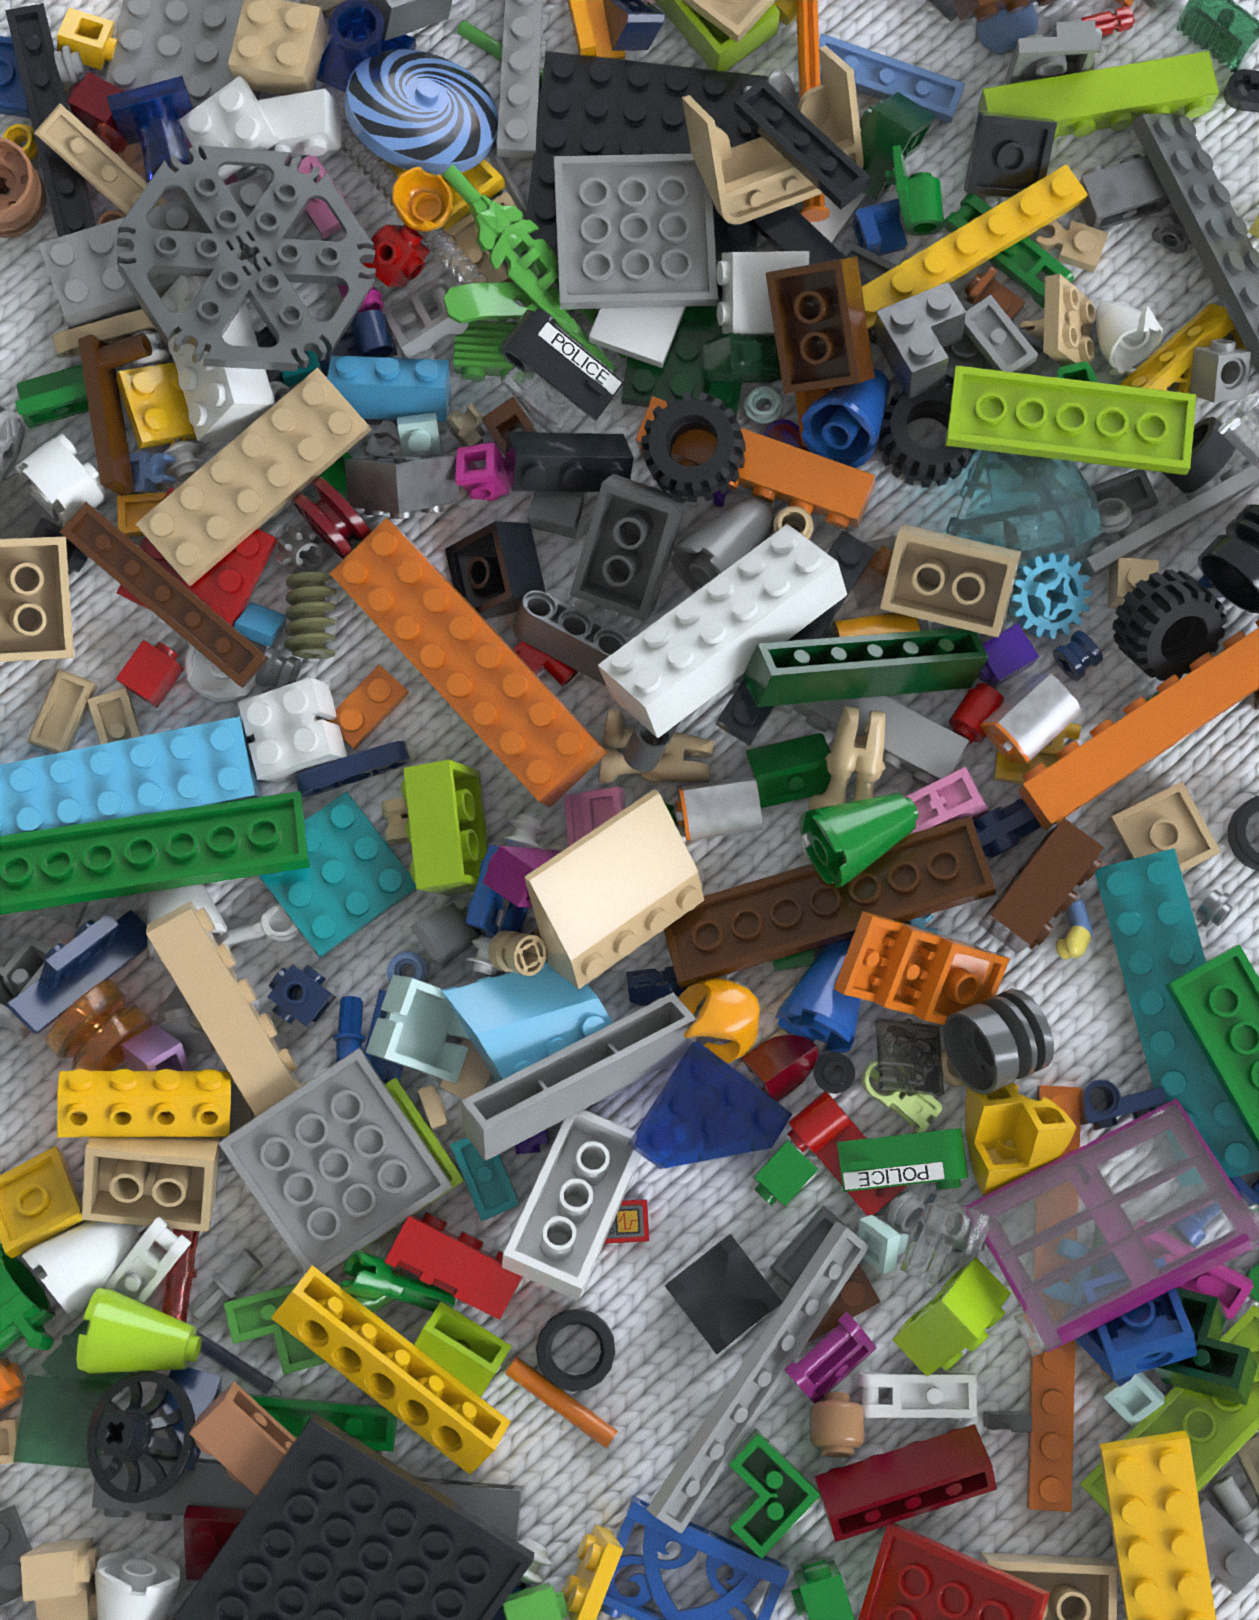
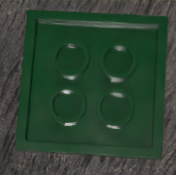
(683, 366)

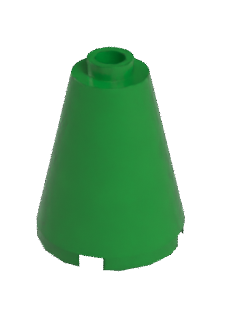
(855, 834)

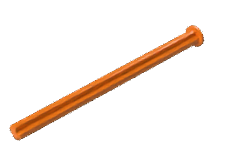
(809, 77)

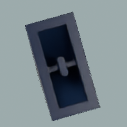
(632, 24)

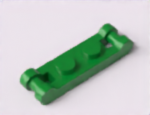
(1020, 261)

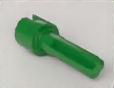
(376, 1279)

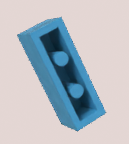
(392, 386)

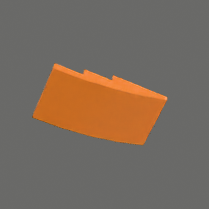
(917, 969)

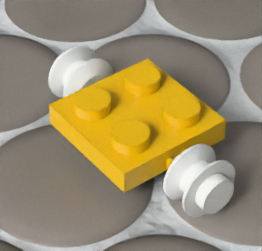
(159, 408)

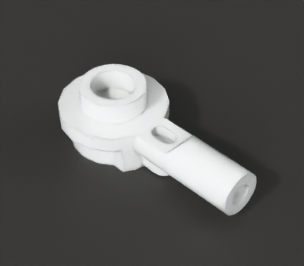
(272, 923)

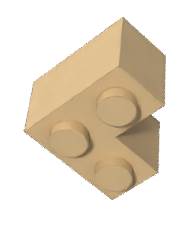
(61, 1579)

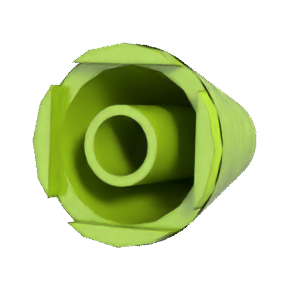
(133, 1337)

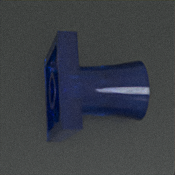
(355, 37)
(152, 118)

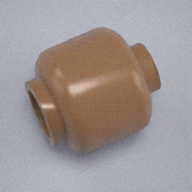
(837, 1425)

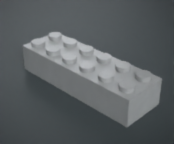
(86, 265)

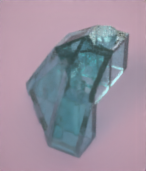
(1026, 505)

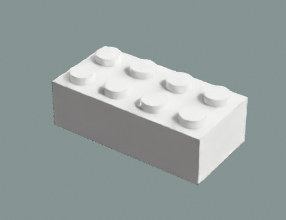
(218, 398)
(573, 1204)

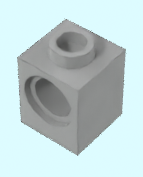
(1220, 371)

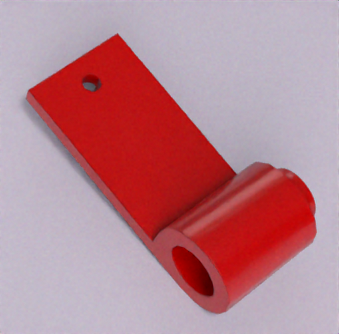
(819, 1129)

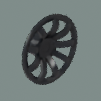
(131, 1434)

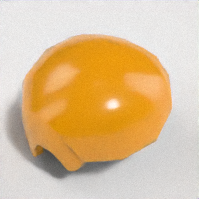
(422, 200)

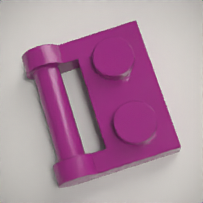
(831, 1359)

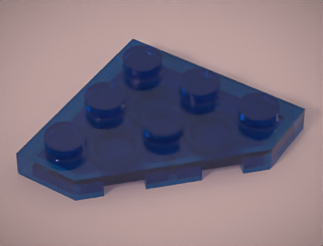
(707, 1114)

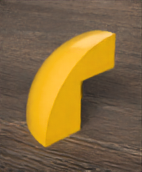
(1012, 1135)

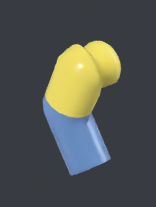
(1079, 935)

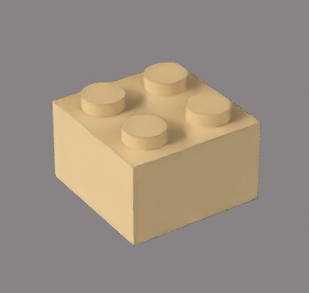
(278, 46)

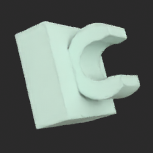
(883, 1242)

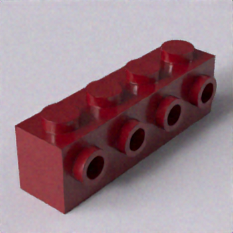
(905, 1482)

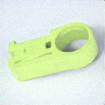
(914, 1110)

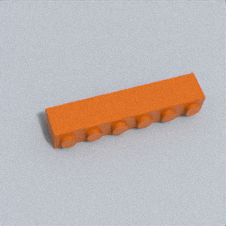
(782, 473)

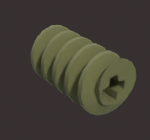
(308, 615)

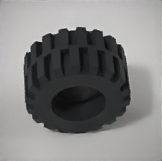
(686, 416)
(909, 457)
(1168, 624)

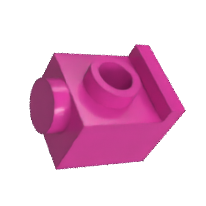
(486, 482)

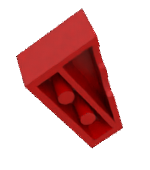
(454, 1264)

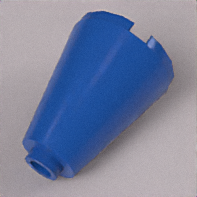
(847, 421)
(817, 1008)

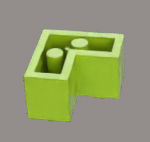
(953, 1318)

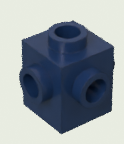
(310, 1006)

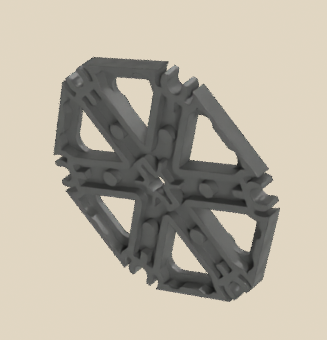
(233, 281)

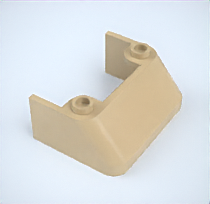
(754, 175)

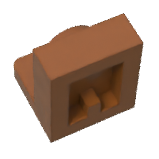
(984, 286)

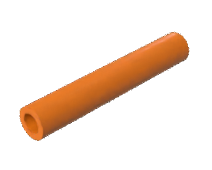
(561, 1402)

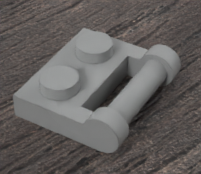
(412, 323)

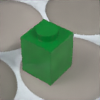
(783, 1175)

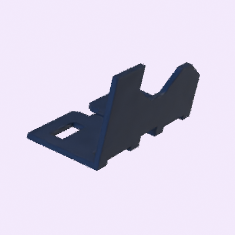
(648, 994)

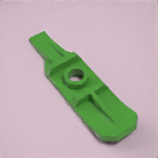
(489, 301)

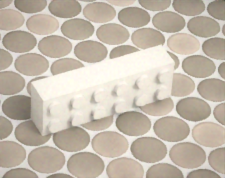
(716, 629)

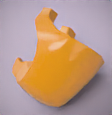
(727, 1013)

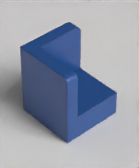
(880, 228)

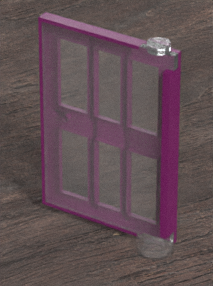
(1114, 1226)

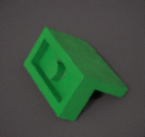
(52, 396)
(790, 769)

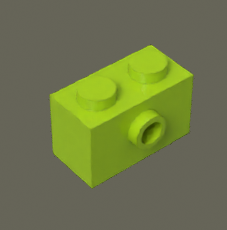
(462, 1348)

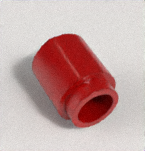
(974, 710)

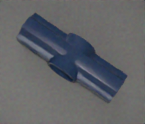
(1005, 827)

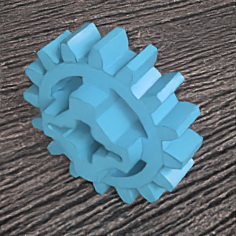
(1066, 595)

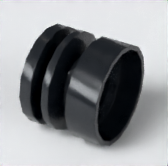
(1233, 561)

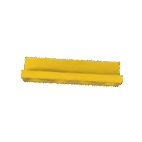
(1175, 357)

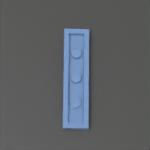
(885, 76)

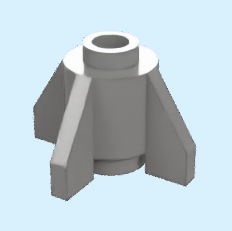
(180, 1022)

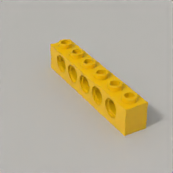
(391, 1370)

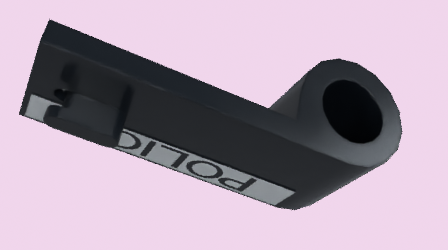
(543, 348)

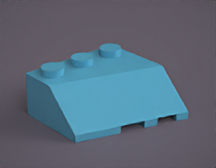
(524, 1017)

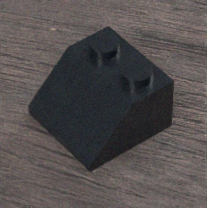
(496, 567)

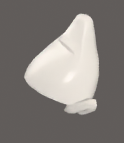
(1126, 336)

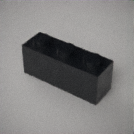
(565, 460)

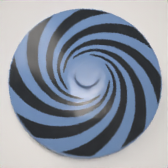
(421, 111)

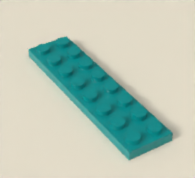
(1155, 945)

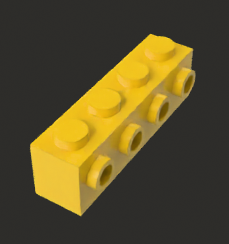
(143, 1103)

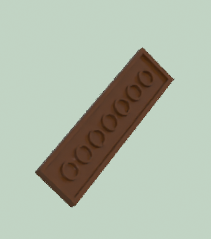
(802, 912)

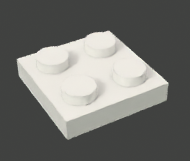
(230, 120)

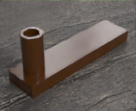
(105, 406)

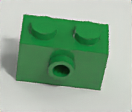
(821, 1591)

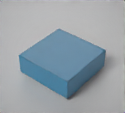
(260, 624)

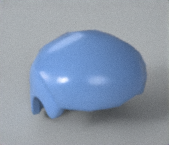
(1005, 29)

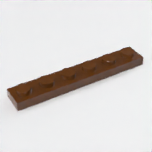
(164, 595)

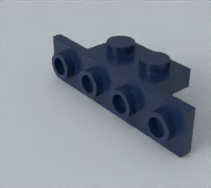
(73, 969)

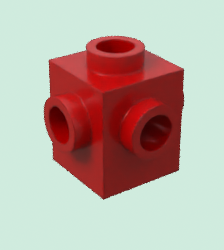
(397, 255)

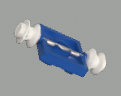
(490, 910)

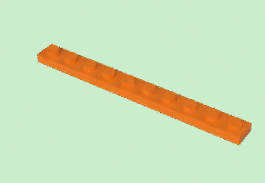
(1053, 1383)

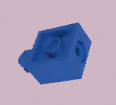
(1148, 1337)

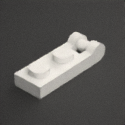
(145, 1264)
(920, 1396)

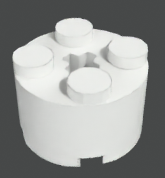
(61, 479)

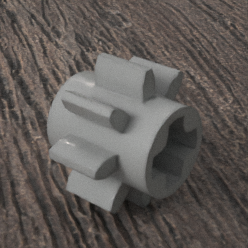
(300, 550)

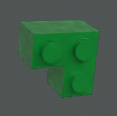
(779, 1495)

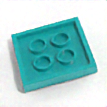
(348, 881)

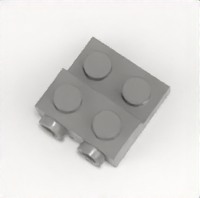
(1066, 52)

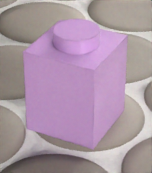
(155, 1051)

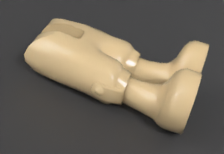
(852, 754)
(671, 765)

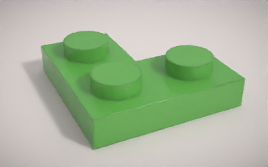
(251, 1319)

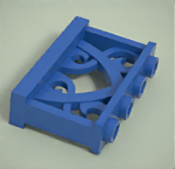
(720, 1551)

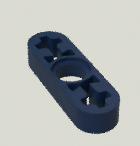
(352, 768)

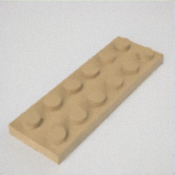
(253, 477)

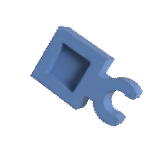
(149, 470)

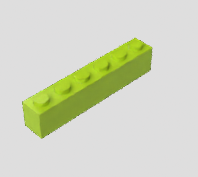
(1111, 95)

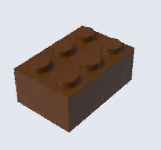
(820, 325)
(1043, 887)

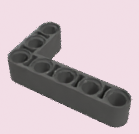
(583, 645)

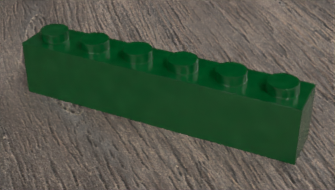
(864, 666)

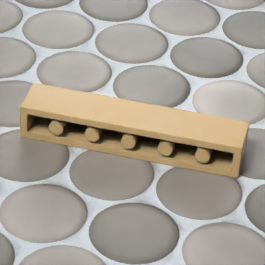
(224, 1006)

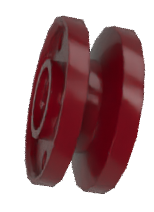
(331, 517)

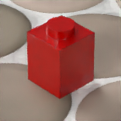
(151, 672)

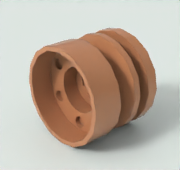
(27, 195)

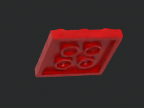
(227, 583)

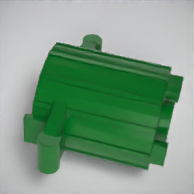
(22, 1306)

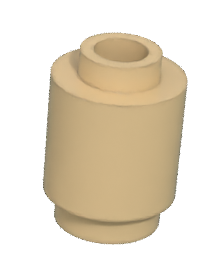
(796, 518)

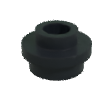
(825, 1082)

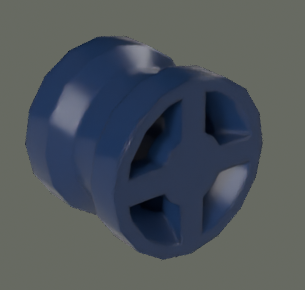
(1077, 655)

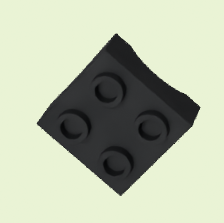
(723, 1293)

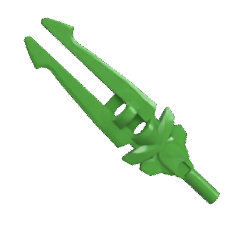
(506, 237)

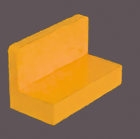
(592, 29)

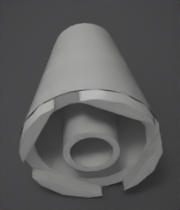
(722, 542)

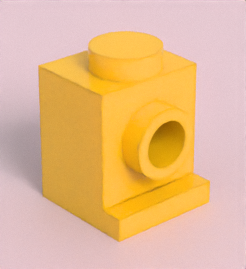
(89, 36)

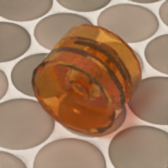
(96, 1028)

